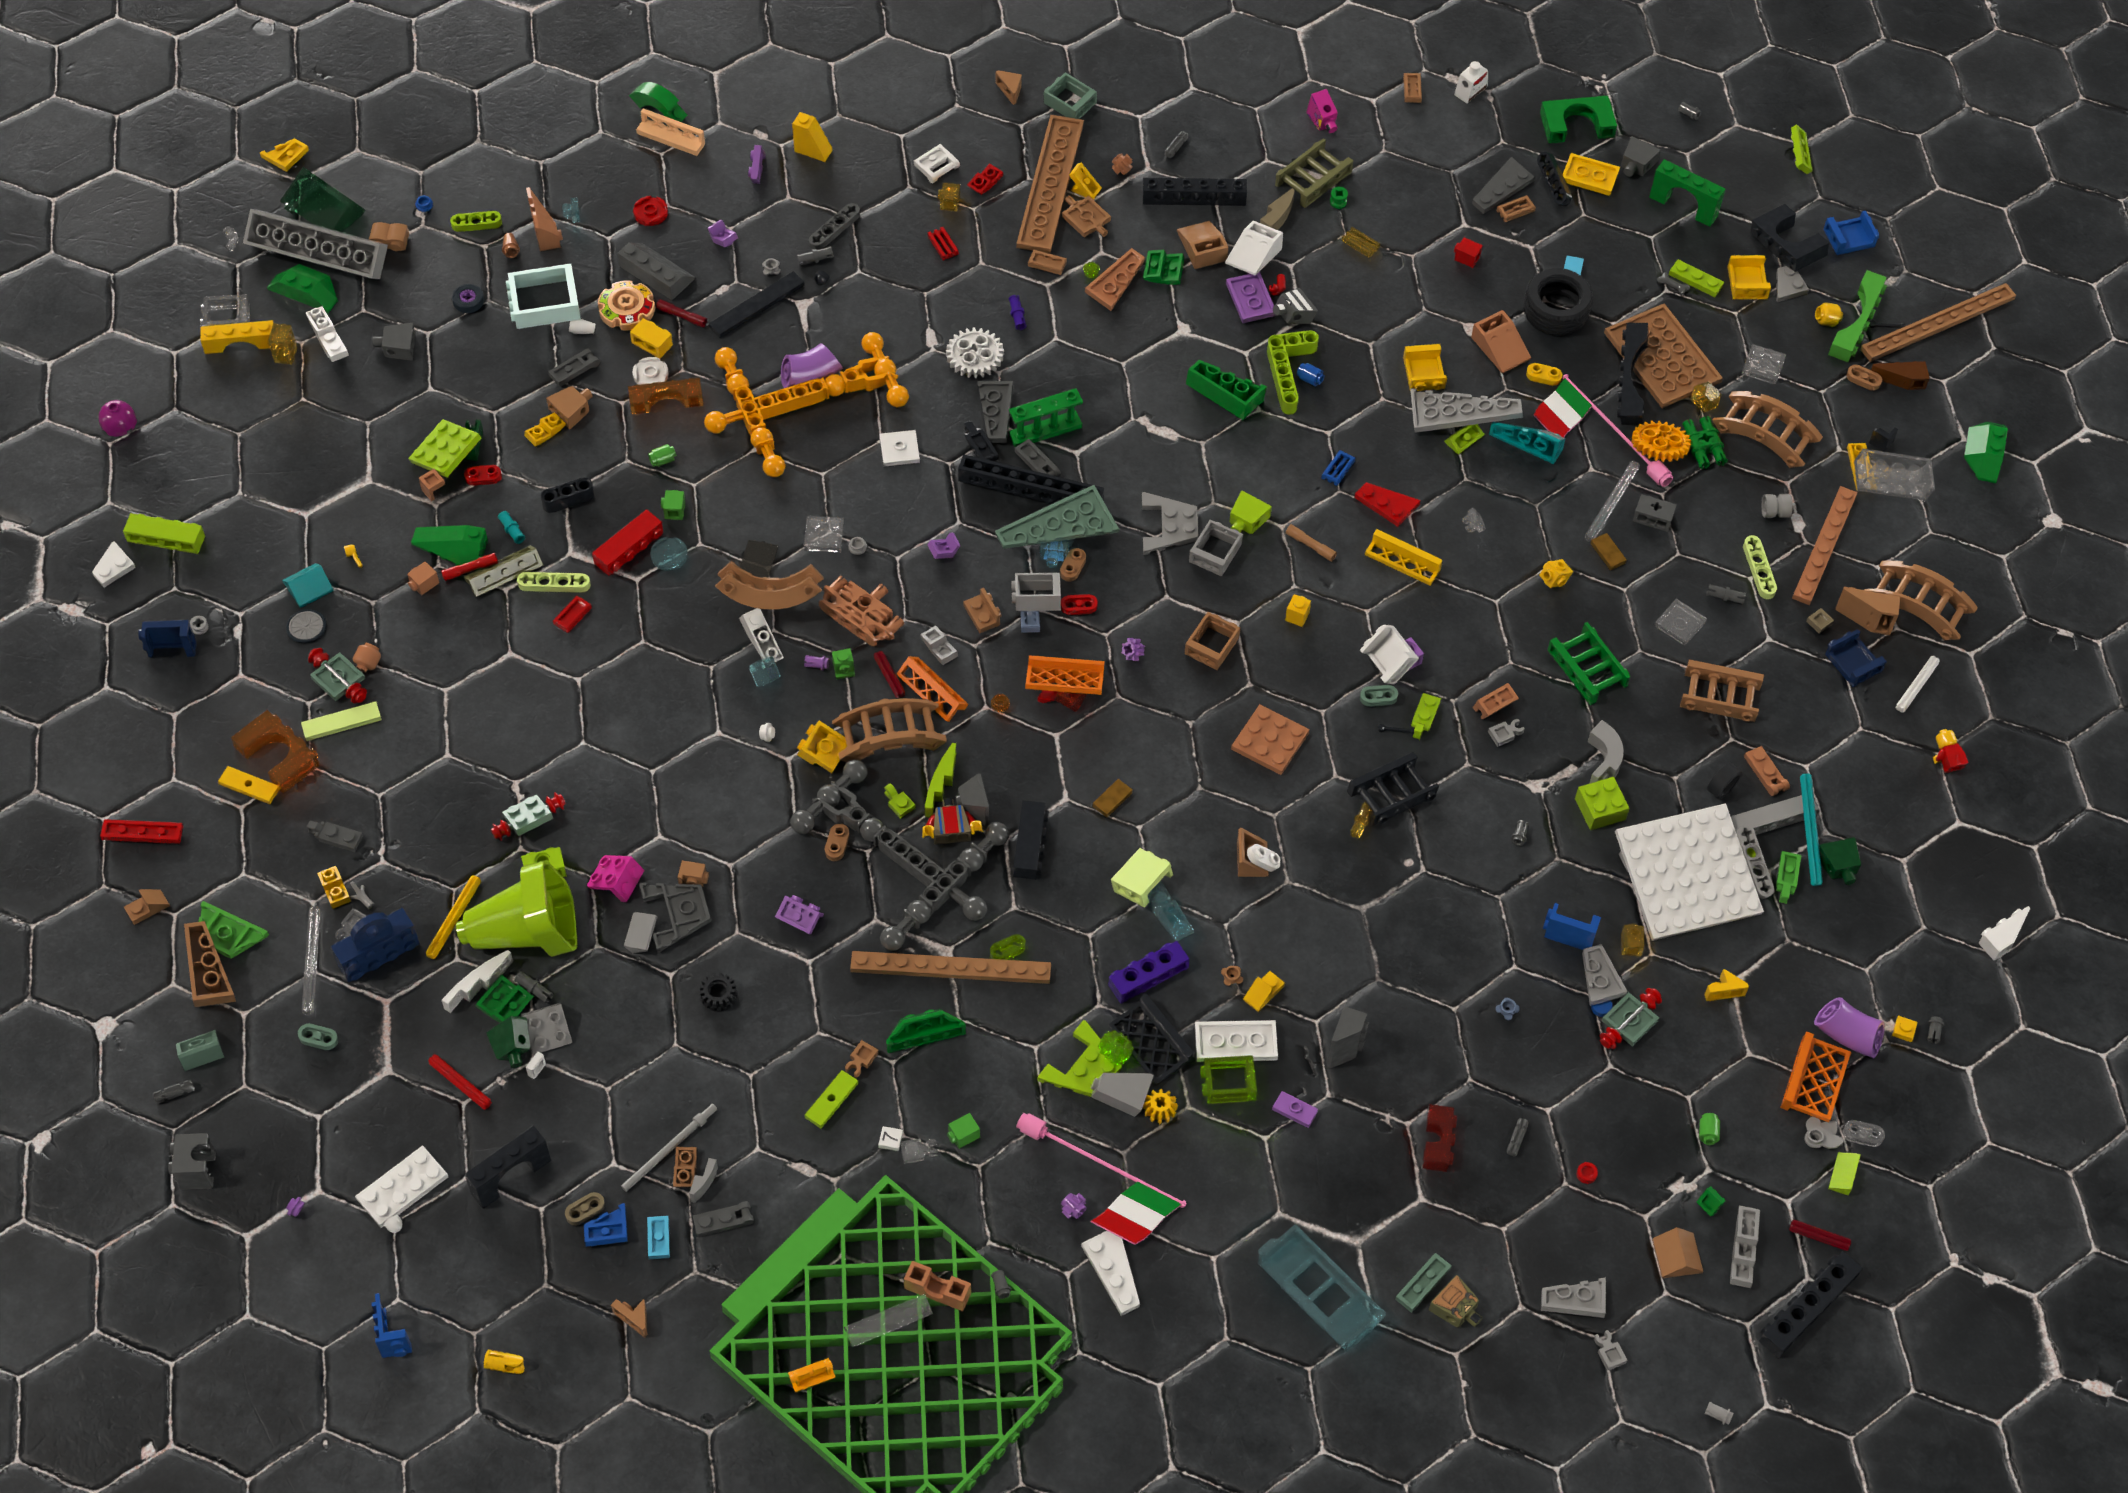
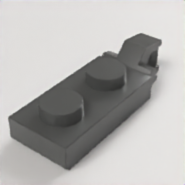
(335, 835)

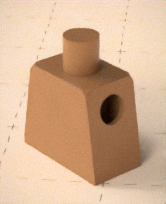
(570, 405)

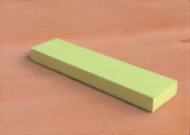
(341, 721)

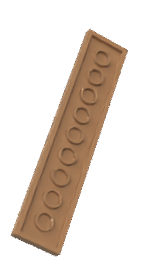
(1050, 184)

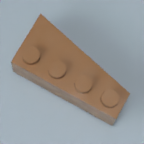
(207, 974)

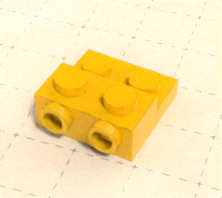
(822, 746)

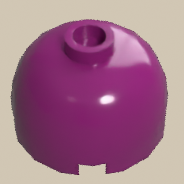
(117, 418)

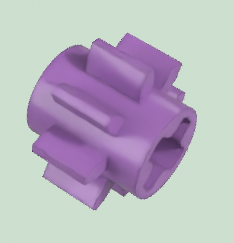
(1133, 649)
(1073, 1205)

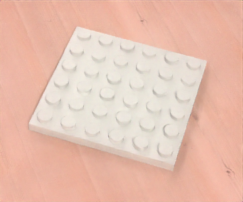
(1689, 872)

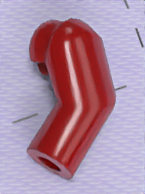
(1279, 287)

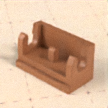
(1495, 700)

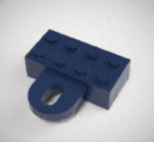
(374, 942)

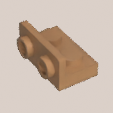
(982, 611)

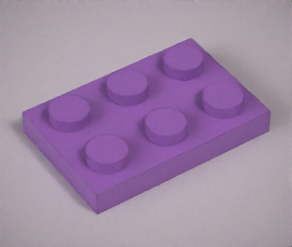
(1250, 297)

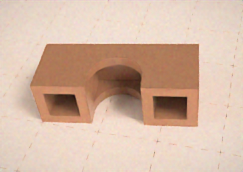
(949, 1292)

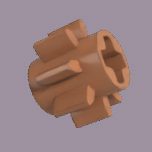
(1122, 164)

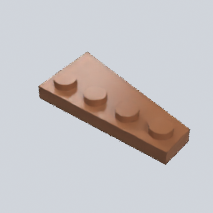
(1114, 281)

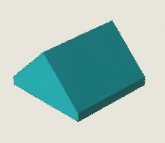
(308, 585)

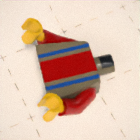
(951, 824)

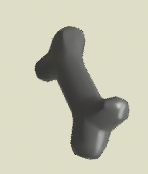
(1682, 288)

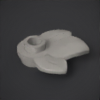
(1823, 1132)

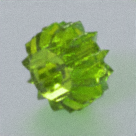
(1116, 1047)

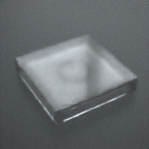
(1680, 622)

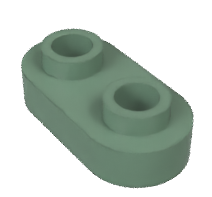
(1378, 695)
(319, 1036)

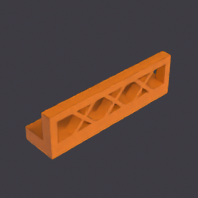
(934, 681)

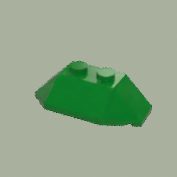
(305, 287)
(1986, 450)
(924, 1029)

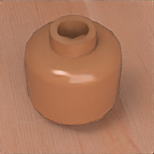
(366, 657)

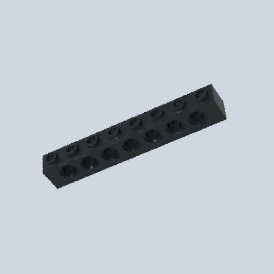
(1018, 480)

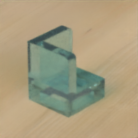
(764, 671)

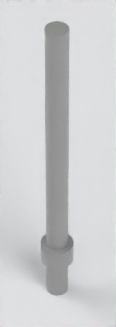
(698, 1121)

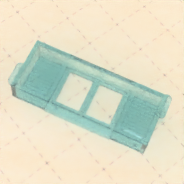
(1294, 1253)

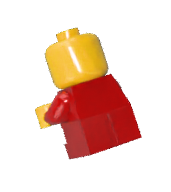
(1951, 752)

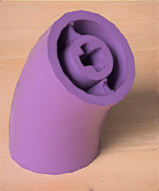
(808, 366)
(1851, 1027)

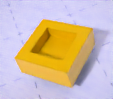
(1904, 1029)

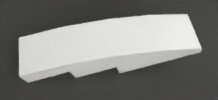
(483, 976)

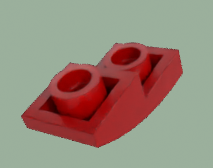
(985, 180)

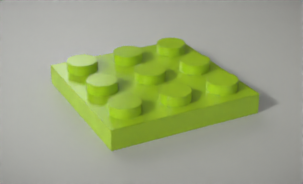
(444, 448)

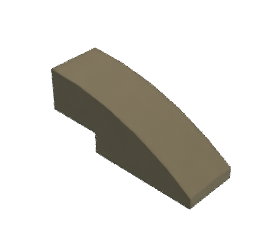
(1279, 211)

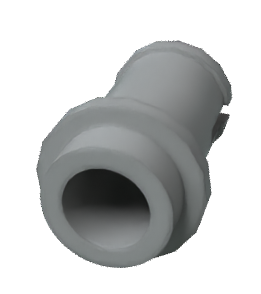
(1719, 1413)

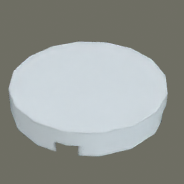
(650, 371)

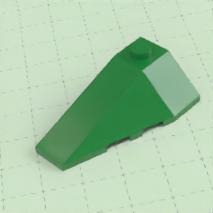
(452, 543)

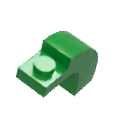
(659, 98)

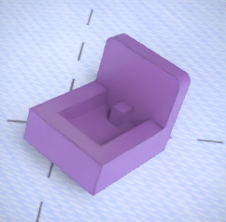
(721, 235)
(944, 547)

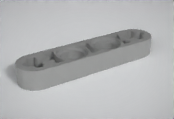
(1757, 861)

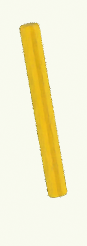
(453, 917)

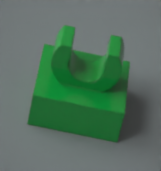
(1710, 1201)

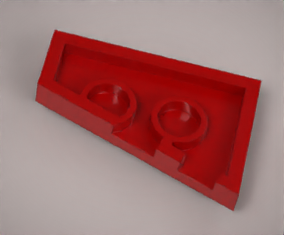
(1387, 503)

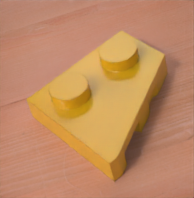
(286, 154)

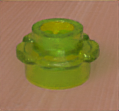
(1091, 269)

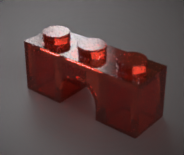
(1437, 1154)

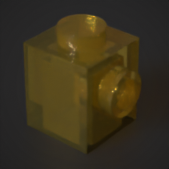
(949, 196)
(1705, 396)
(1632, 940)

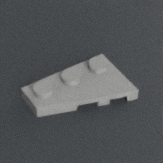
(1577, 1299)

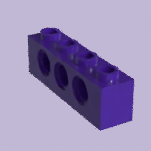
(1125, 990)

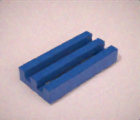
(1331, 478)

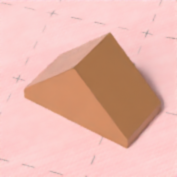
(1009, 84)

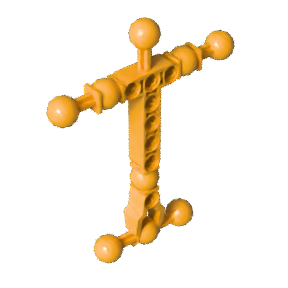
(757, 409)

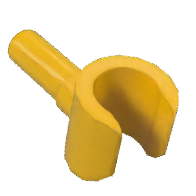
(351, 551)

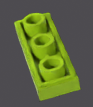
(838, 1091)

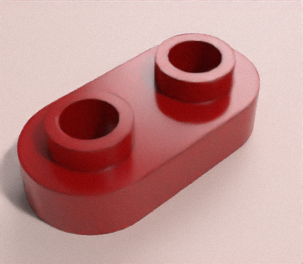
(482, 475)
(1078, 604)

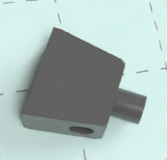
(1639, 157)
(397, 341)

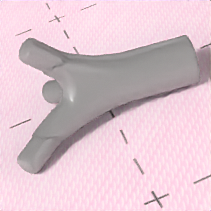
(361, 895)

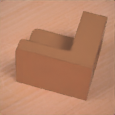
(430, 482)

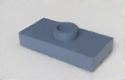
(1030, 621)

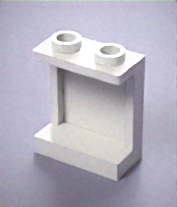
(1389, 653)

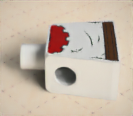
(1471, 82)

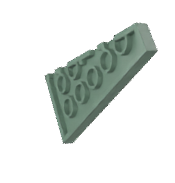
(1070, 518)

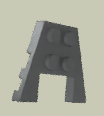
(685, 908)

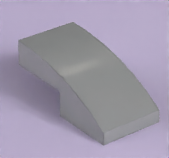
(938, 645)
(702, 1183)

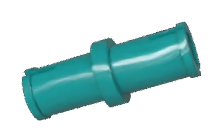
(511, 527)

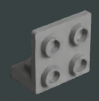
(547, 1028)

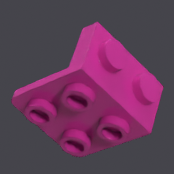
(616, 874)

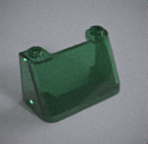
(320, 202)

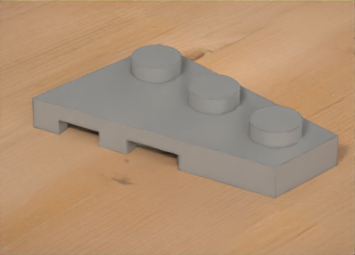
(1601, 976)

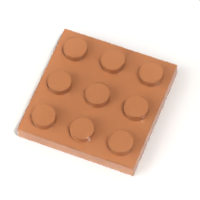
(1270, 739)

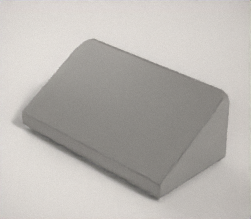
(640, 932)

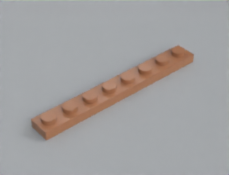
(1824, 545)

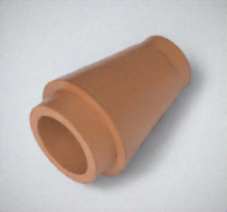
(510, 246)

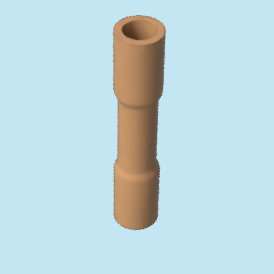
(1301, 536)

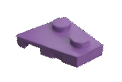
(756, 156)

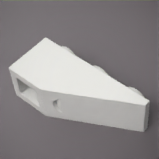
(760, 634)
(2000, 939)

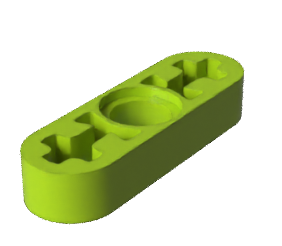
(464, 226)

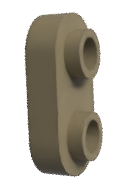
(584, 1208)

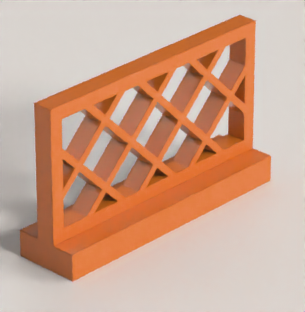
(1059, 668)
(1798, 1076)

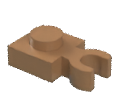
(862, 1056)

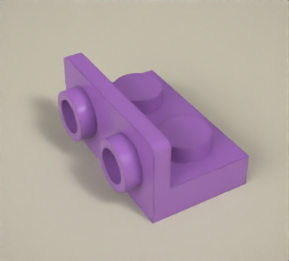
(798, 914)

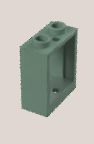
(1087, 95)

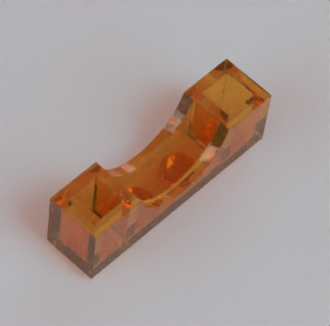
(646, 395)

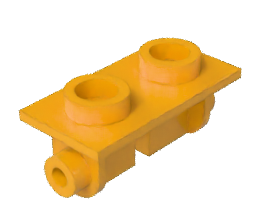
(812, 1375)

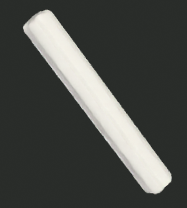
(1917, 684)

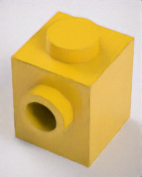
(1298, 610)

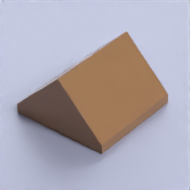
(1245, 866)
(1677, 1253)

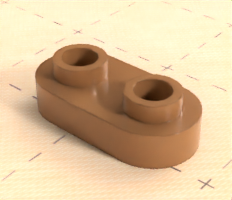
(1864, 377)
(1073, 563)
(837, 840)

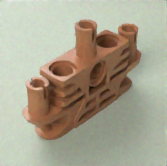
(851, 613)

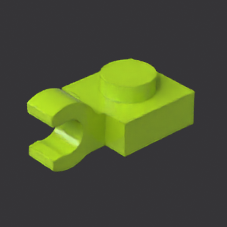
(899, 803)

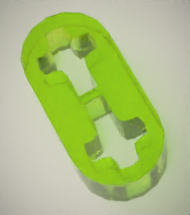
(1007, 947)

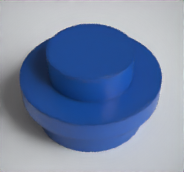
(424, 203)

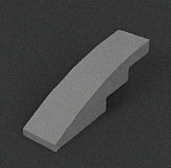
(1745, 1246)

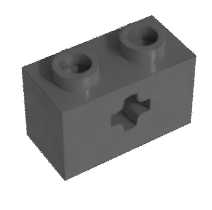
(1654, 512)

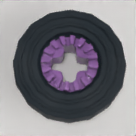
(460, 296)

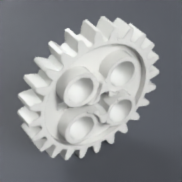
(975, 352)

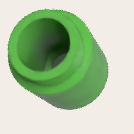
(662, 455)
(1709, 1129)

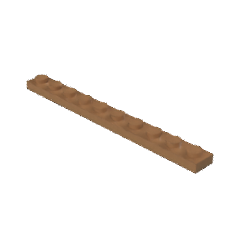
(1938, 322)
(950, 967)

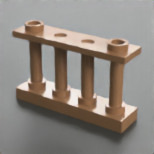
(1724, 675)

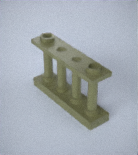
(1318, 186)

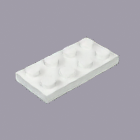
(1236, 1039)
(401, 1186)

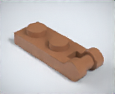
(1766, 771)

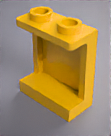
(1748, 277)
(1424, 367)

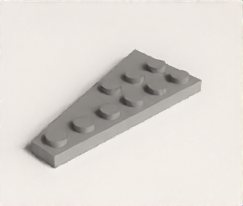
(1451, 410)

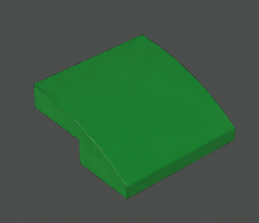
(1163, 267)
(504, 1000)

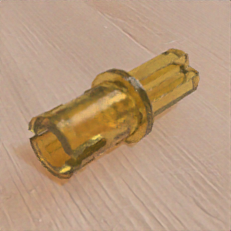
(1361, 820)

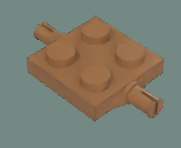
(1086, 216)

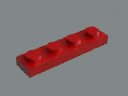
(141, 831)

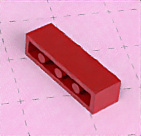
(627, 542)

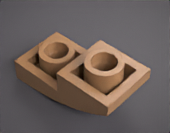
(685, 1166)

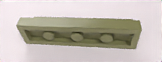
(504, 571)

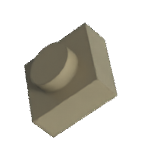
(1820, 620)

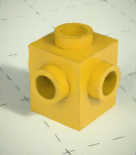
(1555, 573)

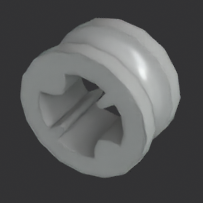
(203, 627)

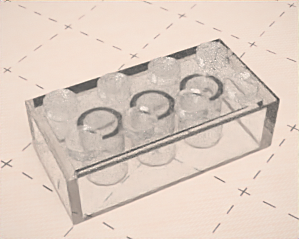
(1894, 474)

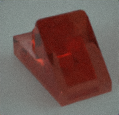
(1070, 699)

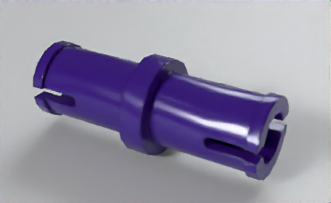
(1017, 312)

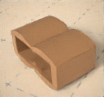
(393, 235)

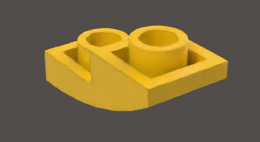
(545, 430)
(334, 887)

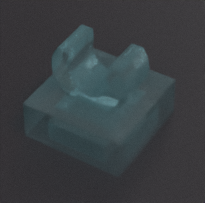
(572, 210)

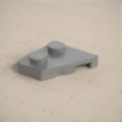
(1789, 284)

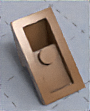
(149, 904)
(634, 1318)

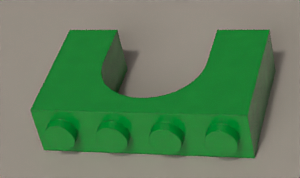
(1596, 109)
(1706, 192)

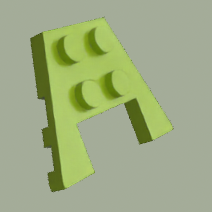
(1086, 1068)

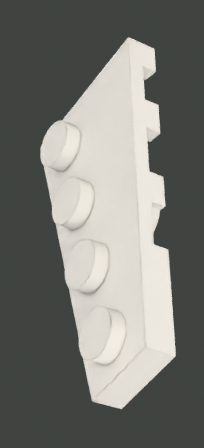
(1112, 1266)

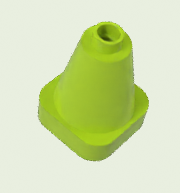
(527, 914)

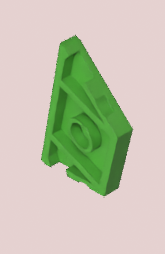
(228, 932)

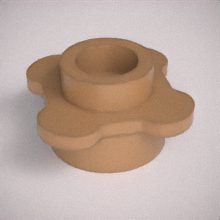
(1232, 970)

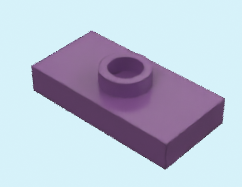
(1295, 1109)

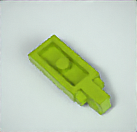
(1425, 714)

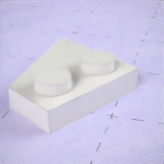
(112, 565)

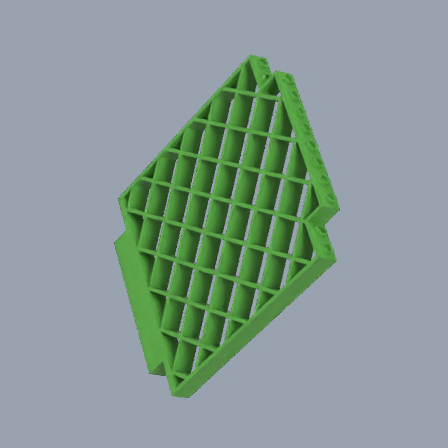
(798, 1258)

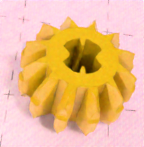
(1162, 1099)

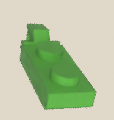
(1787, 875)

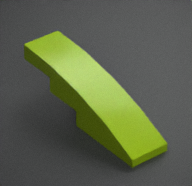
(942, 776)

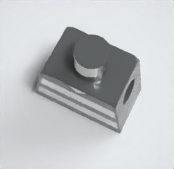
(1295, 307)

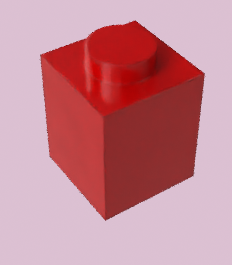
(1468, 252)

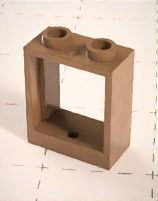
(1204, 654)

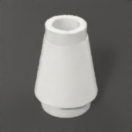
(582, 327)

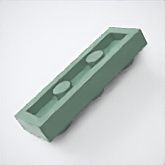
(1423, 1282)

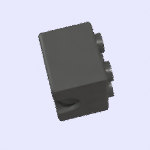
(189, 1161)

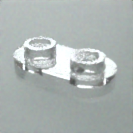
(1864, 1133)

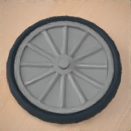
(306, 626)

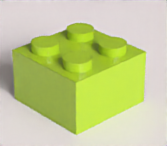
(1602, 803)

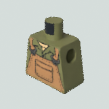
(1456, 1304)

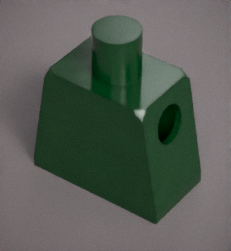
(1841, 859)
(510, 1040)

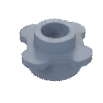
(1507, 1003)

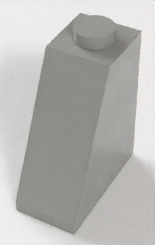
(1122, 1090)

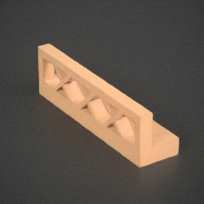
(671, 135)

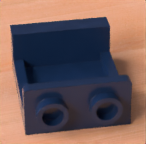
(167, 635)
(1854, 658)

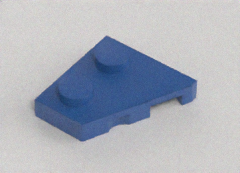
(607, 1228)

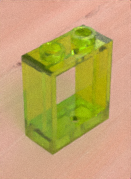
(1229, 1095)

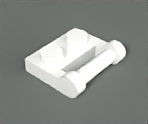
(934, 159)

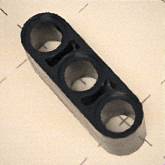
(567, 495)

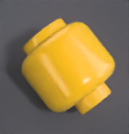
(1828, 314)

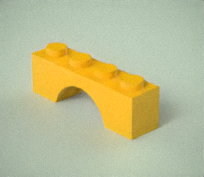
(217, 337)

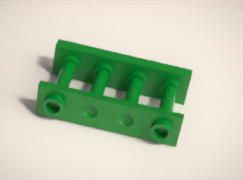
(1049, 427)
(1580, 677)

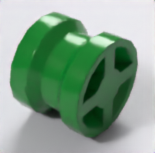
(1338, 197)

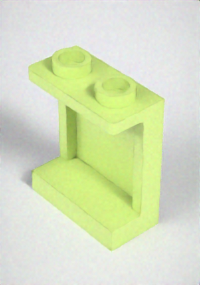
(1140, 876)

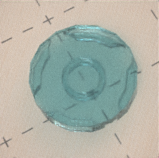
(669, 553)

